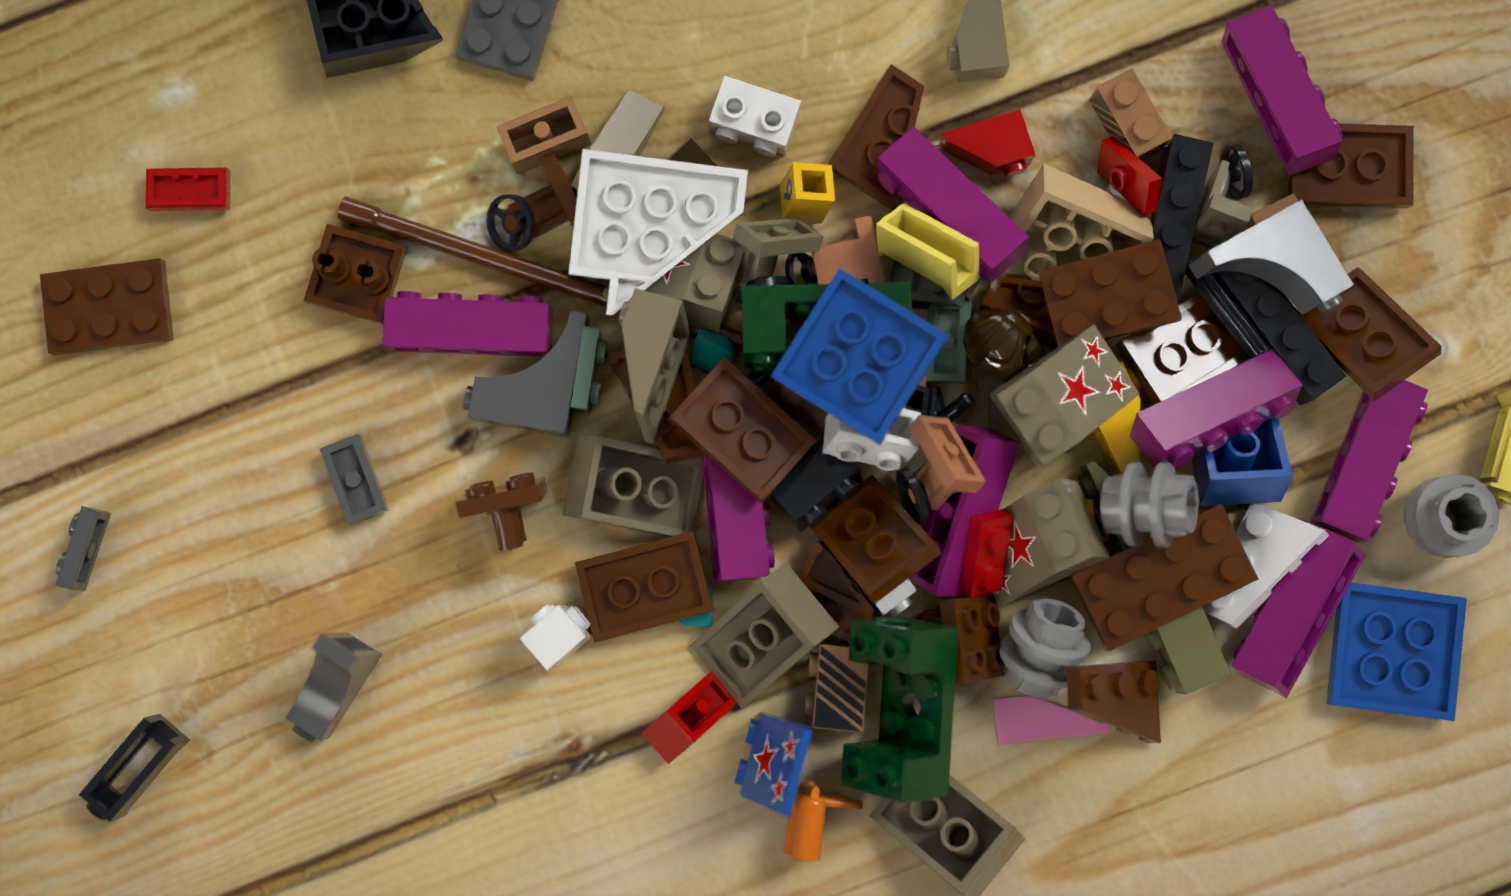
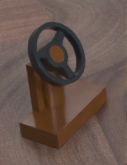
(535, 212)

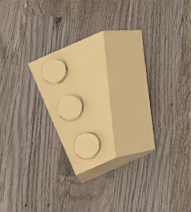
(1072, 223)

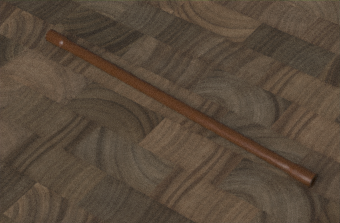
(376, 219)

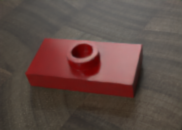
(1129, 175)
(187, 189)

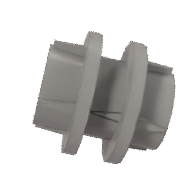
(1153, 504)
(1470, 504)
(1042, 645)

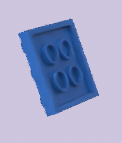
(860, 356)
(1397, 651)

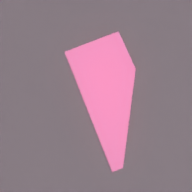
(1037, 719)

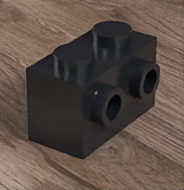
(815, 487)

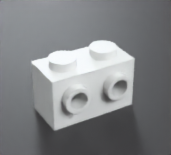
(754, 117)
(853, 446)
(556, 634)

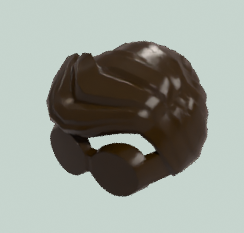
(996, 343)

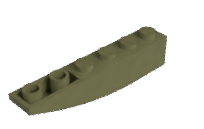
(1185, 644)

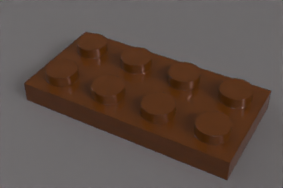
(1157, 584)

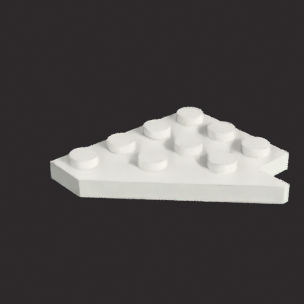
(646, 217)

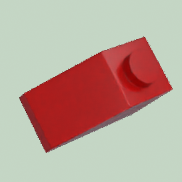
(992, 144)
(689, 718)

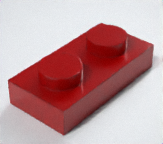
(986, 553)

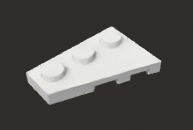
(1274, 548)

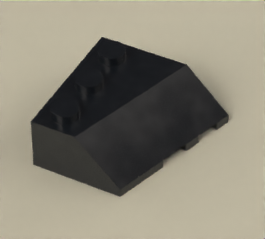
(369, 33)

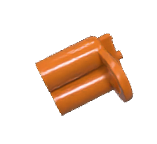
(807, 820)

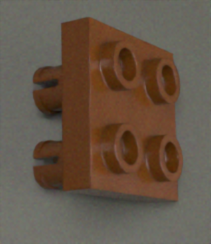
(354, 273)
(504, 505)
(977, 637)

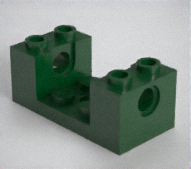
(768, 307)
(912, 748)

